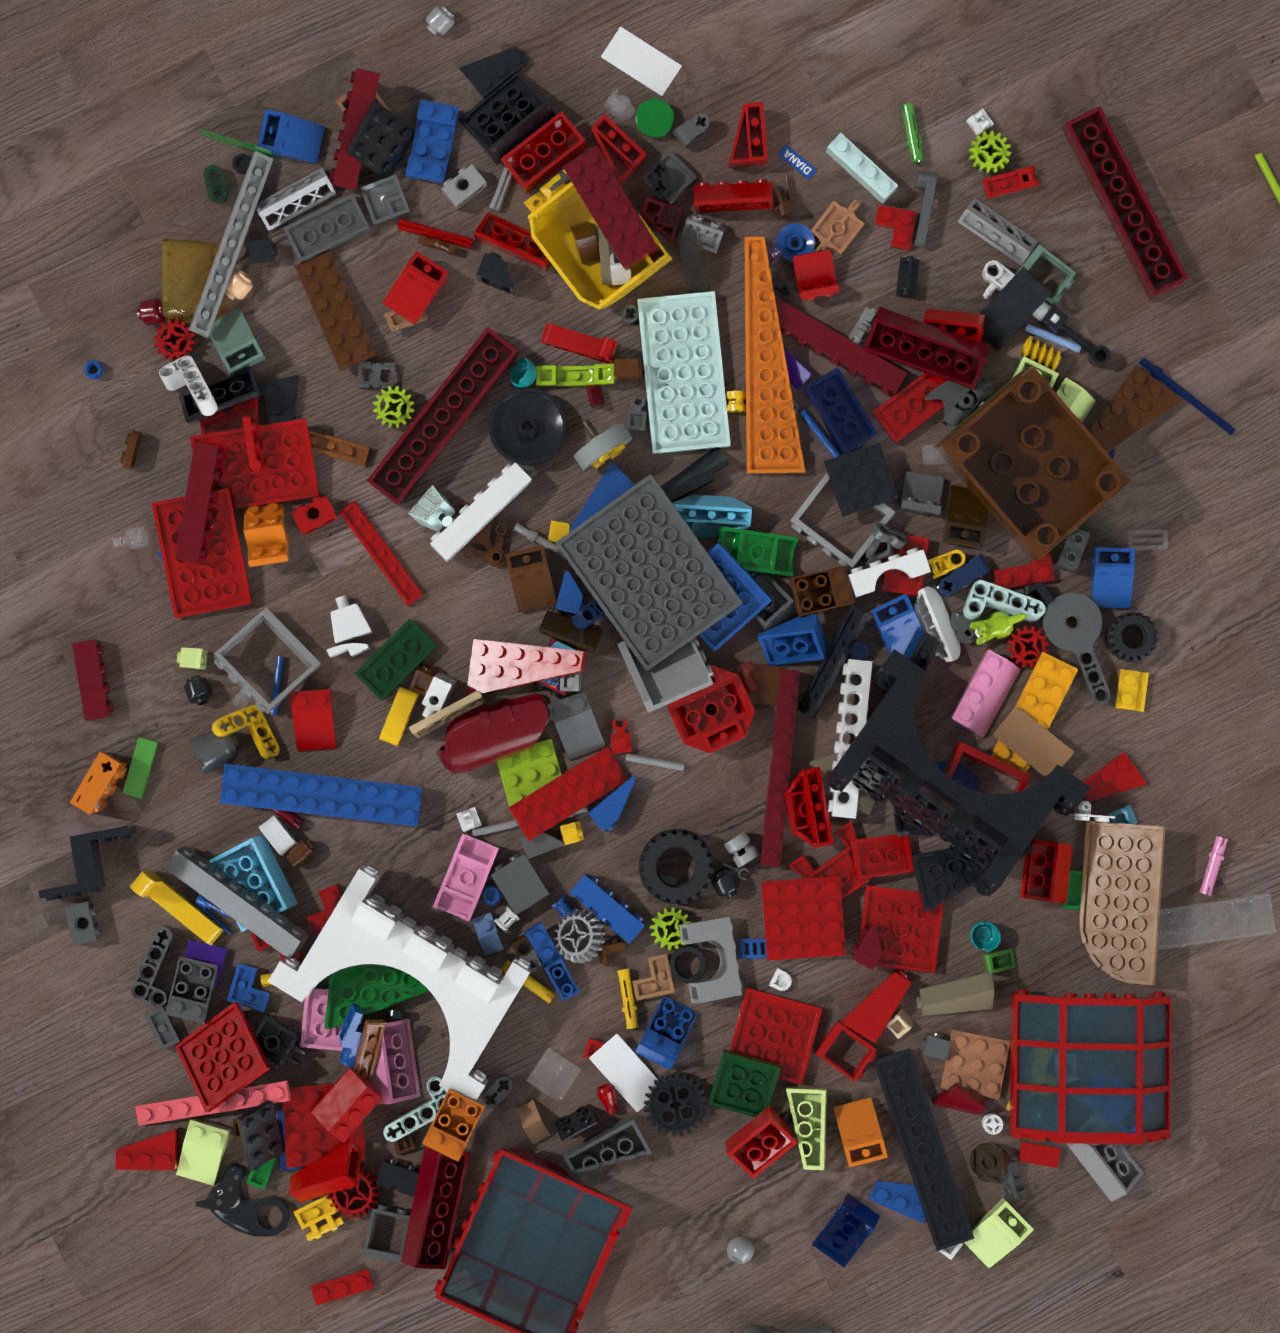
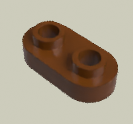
(133, 442)

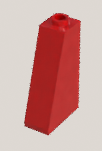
(876, 1008)
(328, 1174)

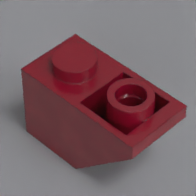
(869, 949)

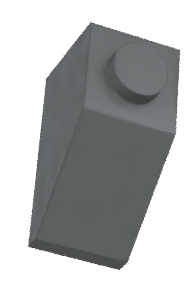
(540, 844)

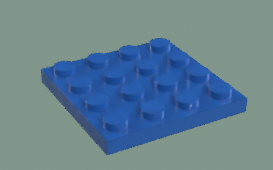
(748, 590)

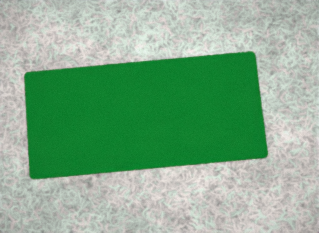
(237, 143)

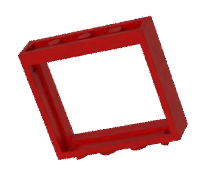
(986, 760)

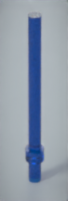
(1156, 372)

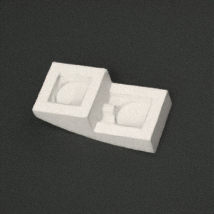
(353, 648)

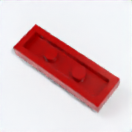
(342, 1286)

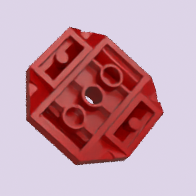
(726, 725)

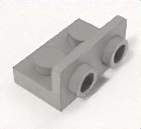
(710, 232)

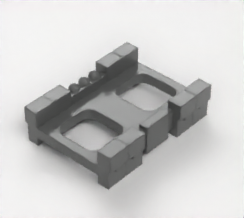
(376, 381)

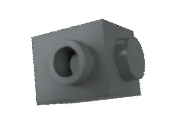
(935, 1046)

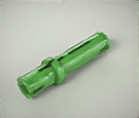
(914, 142)

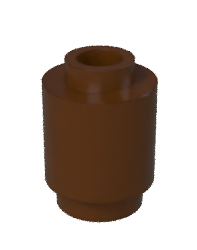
(301, 853)

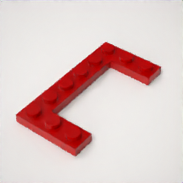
(1023, 575)

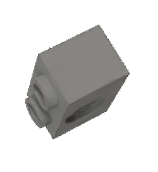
(461, 197)

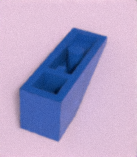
(610, 809)

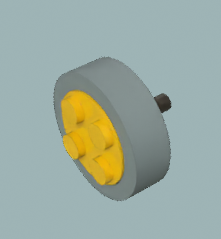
(602, 446)

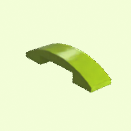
(575, 375)

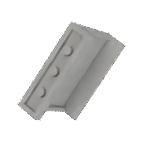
(672, 677)

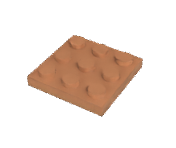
(976, 1063)

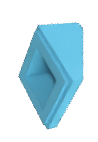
(1123, 815)

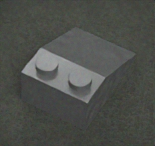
(781, 607)
(576, 725)

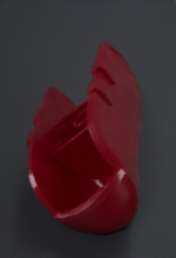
(493, 733)

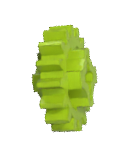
(982, 152)
(386, 395)
(661, 923)

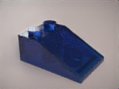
(846, 1230)

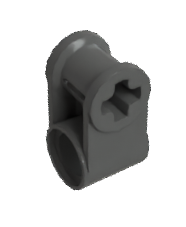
(690, 131)

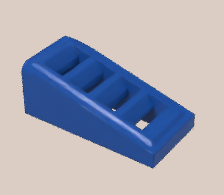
(742, 955)

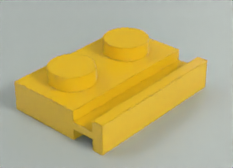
(1131, 690)

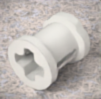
(506, 919)

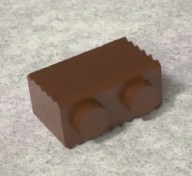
(627, 370)

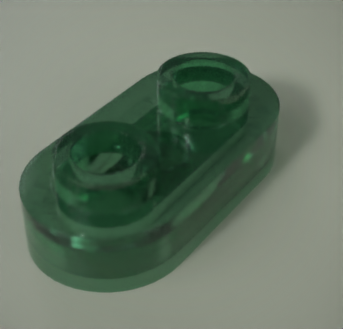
(215, 185)

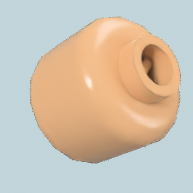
(238, 285)

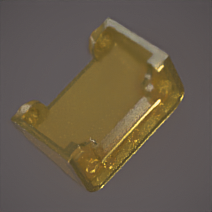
(184, 276)

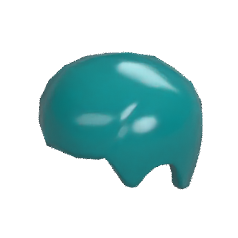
(523, 374)
(985, 936)

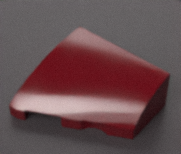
(662, 217)
(961, 1099)

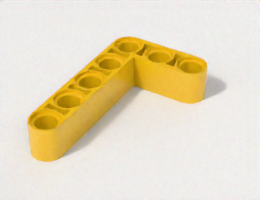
(153, 886)

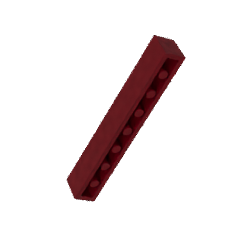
(839, 349)

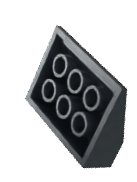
(507, 117)

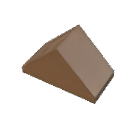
(532, 1121)

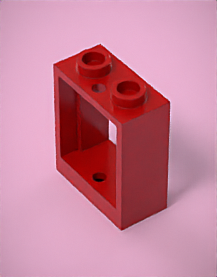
(826, 1043)

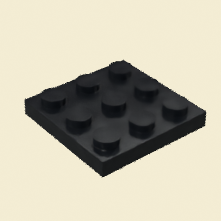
(380, 141)
(860, 479)

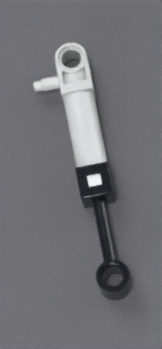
(1049, 316)

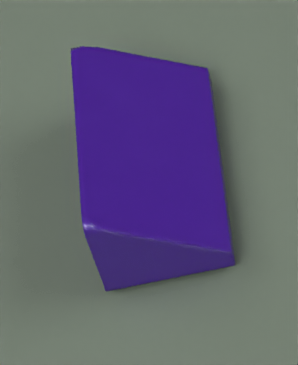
(797, 372)

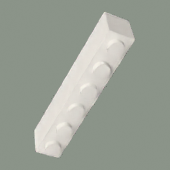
(481, 511)

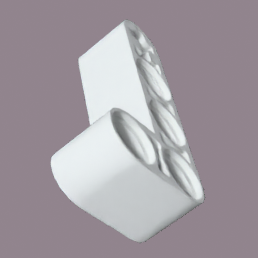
(185, 372)

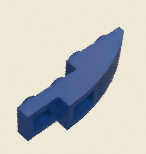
(552, 961)

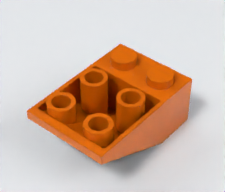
(453, 1125)
(860, 1132)

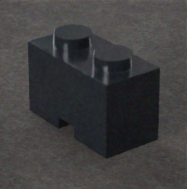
(398, 1175)

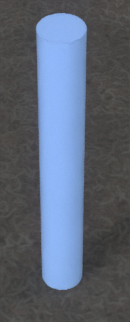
(1053, 338)

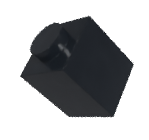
(262, 251)

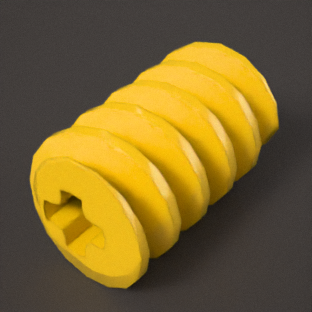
(1041, 353)

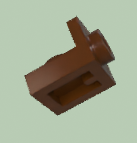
(423, 678)

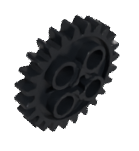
(658, 1107)

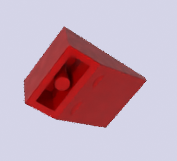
(416, 287)

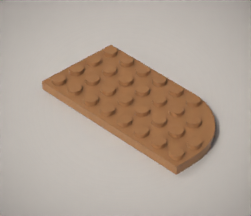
(1122, 898)

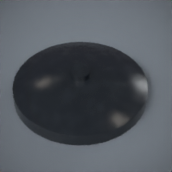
(527, 426)

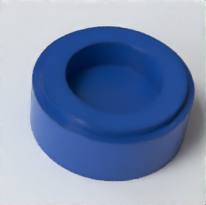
(859, 651)

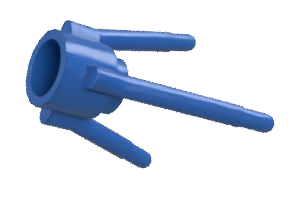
(205, 905)

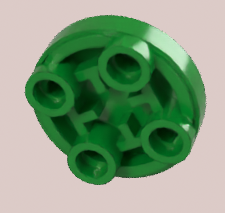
(654, 118)

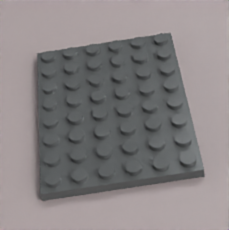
(649, 572)

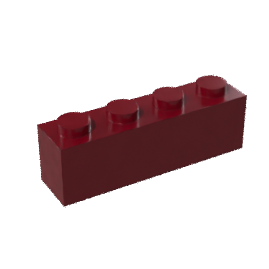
(92, 680)

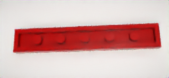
(381, 553)

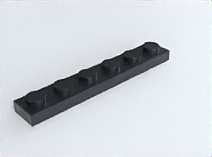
(833, 662)

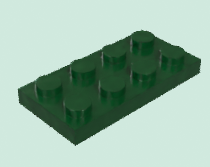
(395, 659)

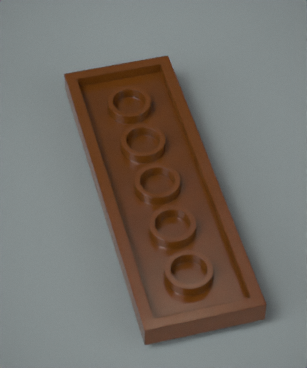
(335, 310)

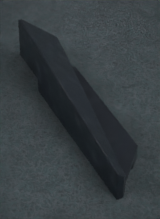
(695, 475)

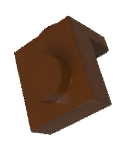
(613, 946)

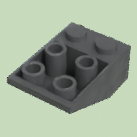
(192, 990)

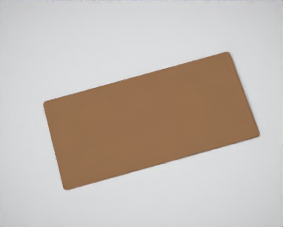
(1032, 742)

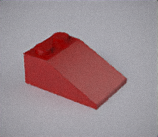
(313, 719)

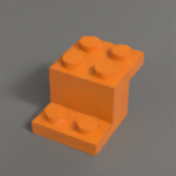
(266, 534)

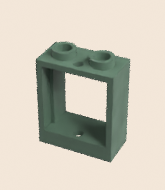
(1058, 265)

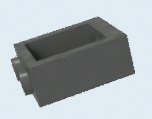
(382, 1253)

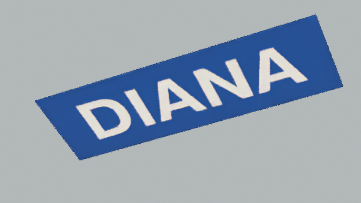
(797, 162)

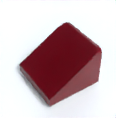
(595, 396)

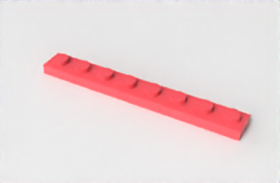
(192, 1107)

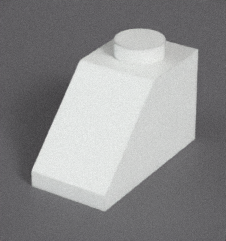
(618, 273)

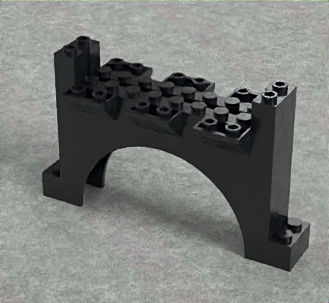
(982, 827)

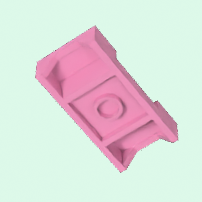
(466, 877)

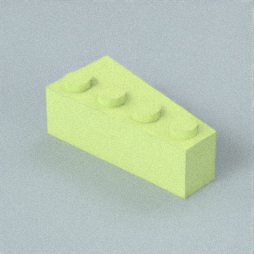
(809, 1117)

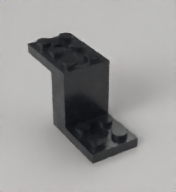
(87, 862)

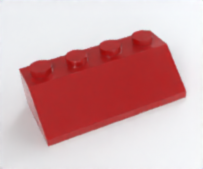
(544, 152)
(733, 197)

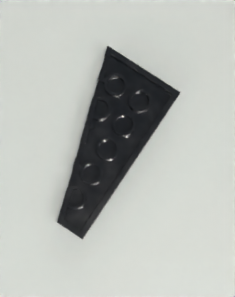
(943, 876)

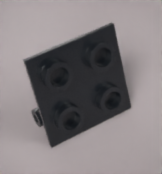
(576, 1122)

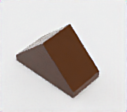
(585, 242)

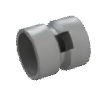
(739, 842)

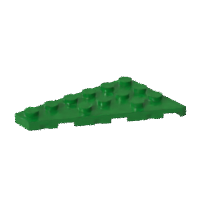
(369, 986)

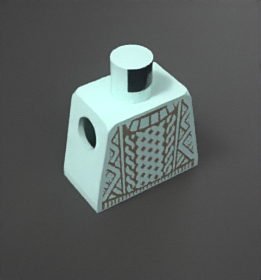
(433, 510)

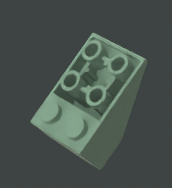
(236, 342)

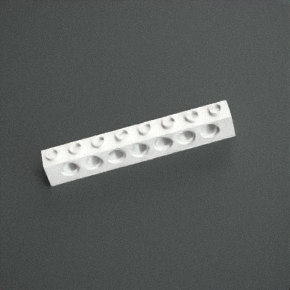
(863, 670)

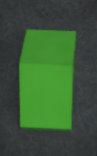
(999, 960)

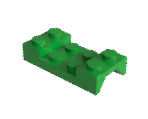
(759, 550)

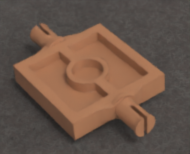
(837, 227)

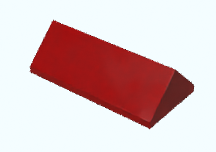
(510, 240)

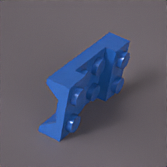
(432, 142)

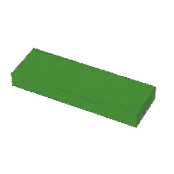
(140, 767)

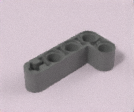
(156, 965)

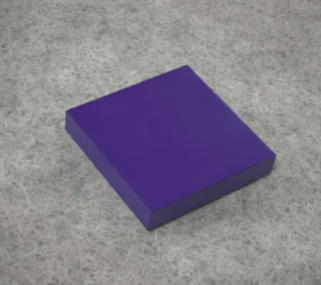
(207, 953)

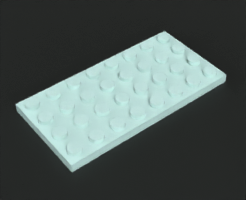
(683, 372)

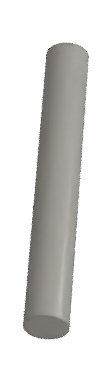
(654, 762)

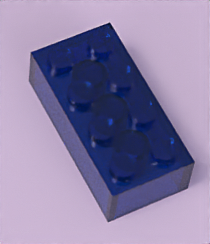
(840, 411)

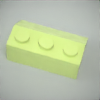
(1076, 398)

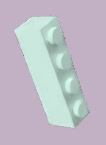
(861, 168)

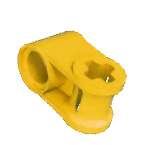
(945, 564)

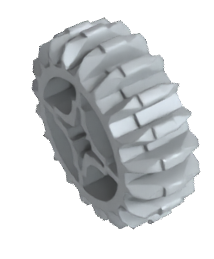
(572, 928)

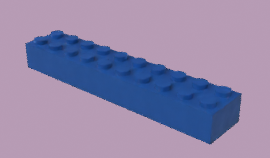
(320, 795)

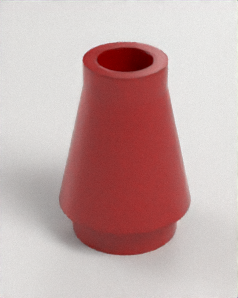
(607, 1096)

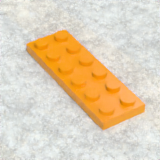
(1040, 701)

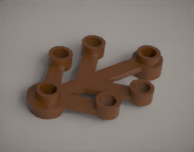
(483, 539)

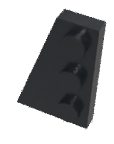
(493, 70)
(280, 398)

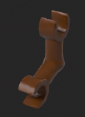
(449, 249)

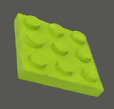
(528, 770)

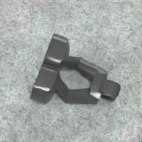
(884, 534)

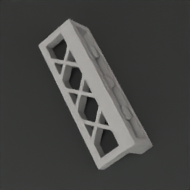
(290, 194)
(996, 233)

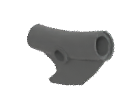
(953, 398)

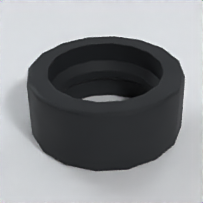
(673, 967)

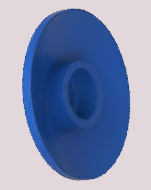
(791, 233)

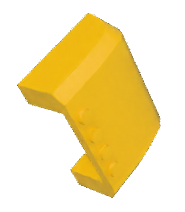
(552, 233)

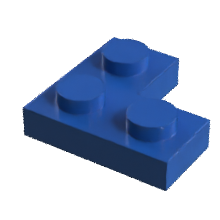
(243, 990)

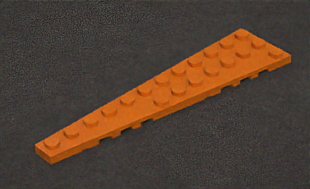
(770, 412)

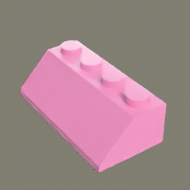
(985, 693)
(396, 1064)

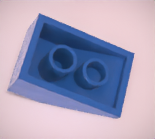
(794, 641)

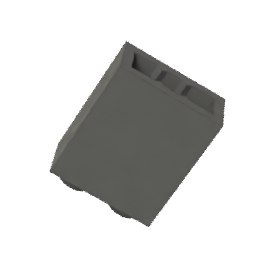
(519, 883)

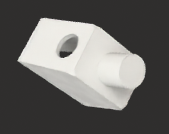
(348, 621)
(441, 688)

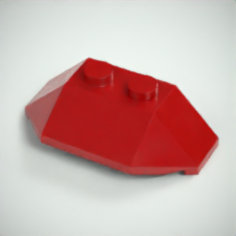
(808, 808)

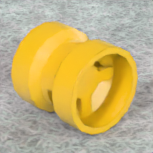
(736, 401)

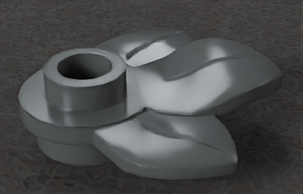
(962, 624)

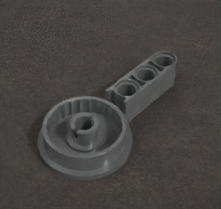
(1077, 639)

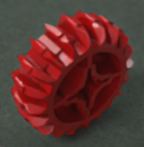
(361, 1195)

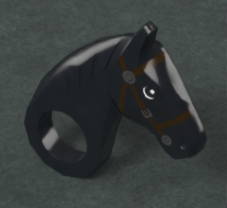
(241, 1214)

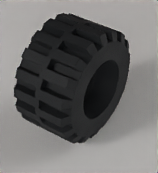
(1148, 636)

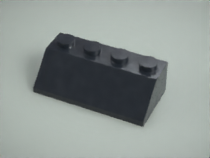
(227, 393)

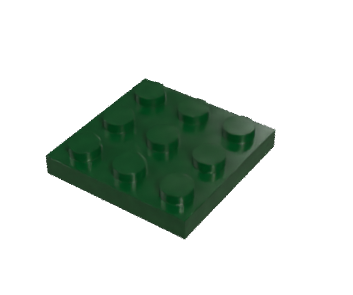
(744, 1083)

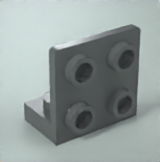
(922, 493)

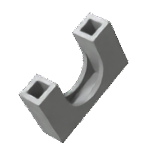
(726, 980)

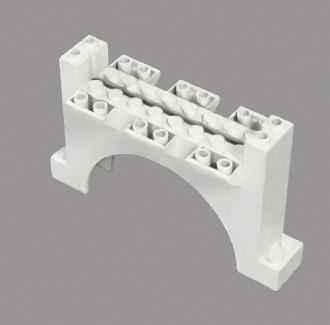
(374, 933)

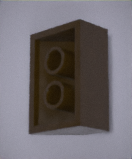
(563, 629)

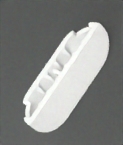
(936, 622)

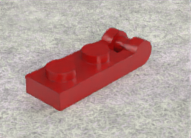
(1009, 182)
(252, 443)

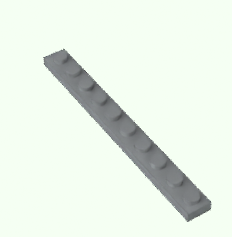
(231, 244)

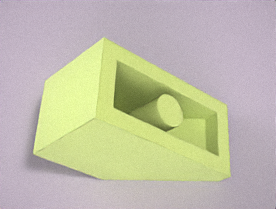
(192, 658)

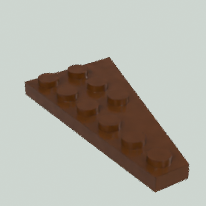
(1132, 408)

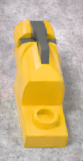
(547, 191)

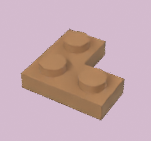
(659, 982)

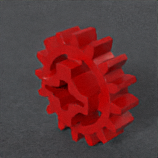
(167, 341)
(1035, 636)

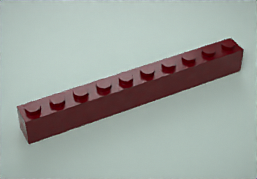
(779, 767)

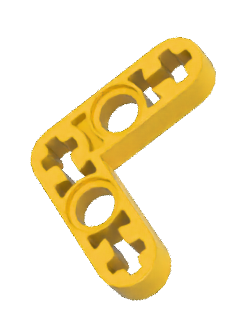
(252, 724)

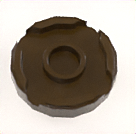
(989, 1162)

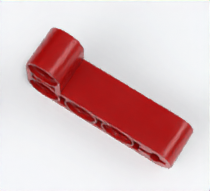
(579, 343)

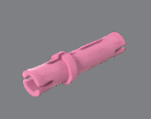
(1216, 857)

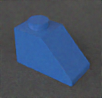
(570, 597)

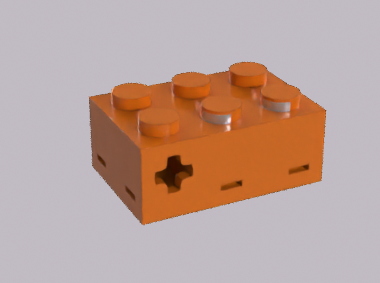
(99, 783)

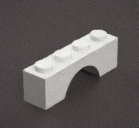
(912, 564)

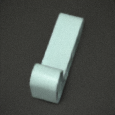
(1008, 596)
(417, 1113)

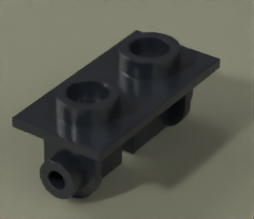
(907, 277)

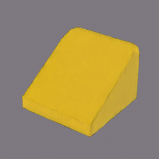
(558, 530)

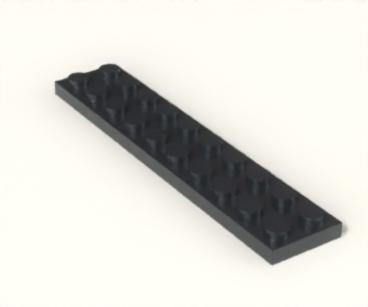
(923, 1149)

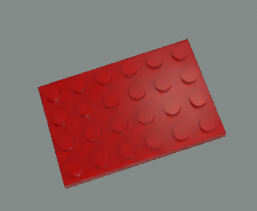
(286, 459)
(220, 577)

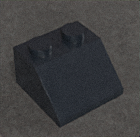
(495, 273)

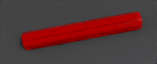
(435, 233)

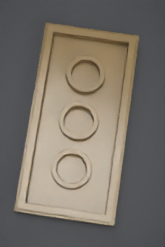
(447, 714)

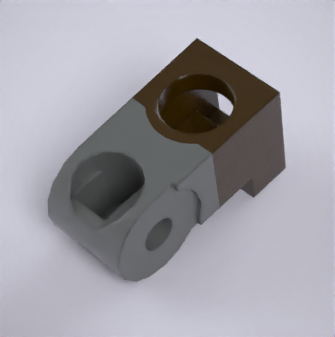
(526, 951)

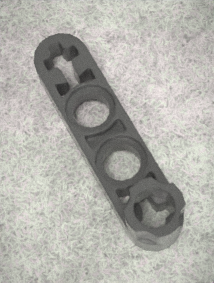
(926, 181)

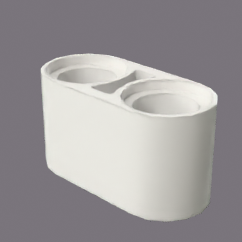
(278, 835)

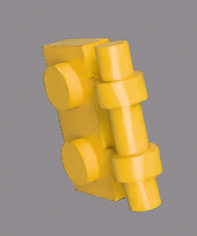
(315, 1212)

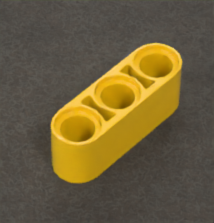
(398, 716)

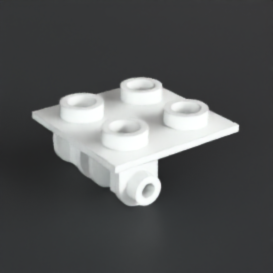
(1083, 812)

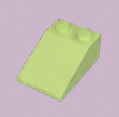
(203, 1151)

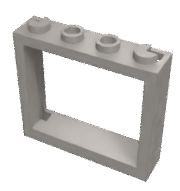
(828, 548)
(289, 640)

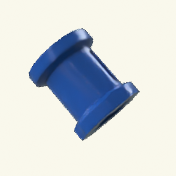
(563, 907)

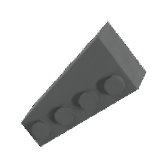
(611, 1145)

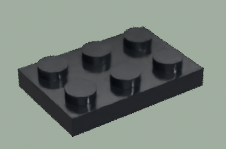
(260, 1135)

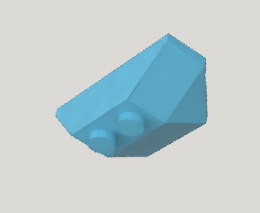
(708, 513)

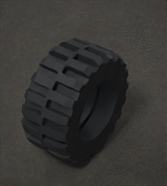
(676, 893)

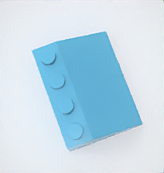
(258, 872)

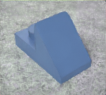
(487, 934)

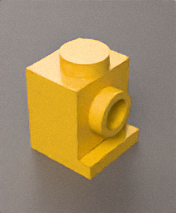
(572, 832)

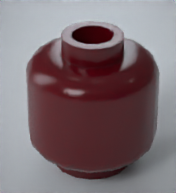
(151, 311)

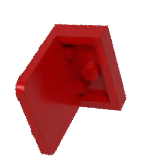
(815, 275)

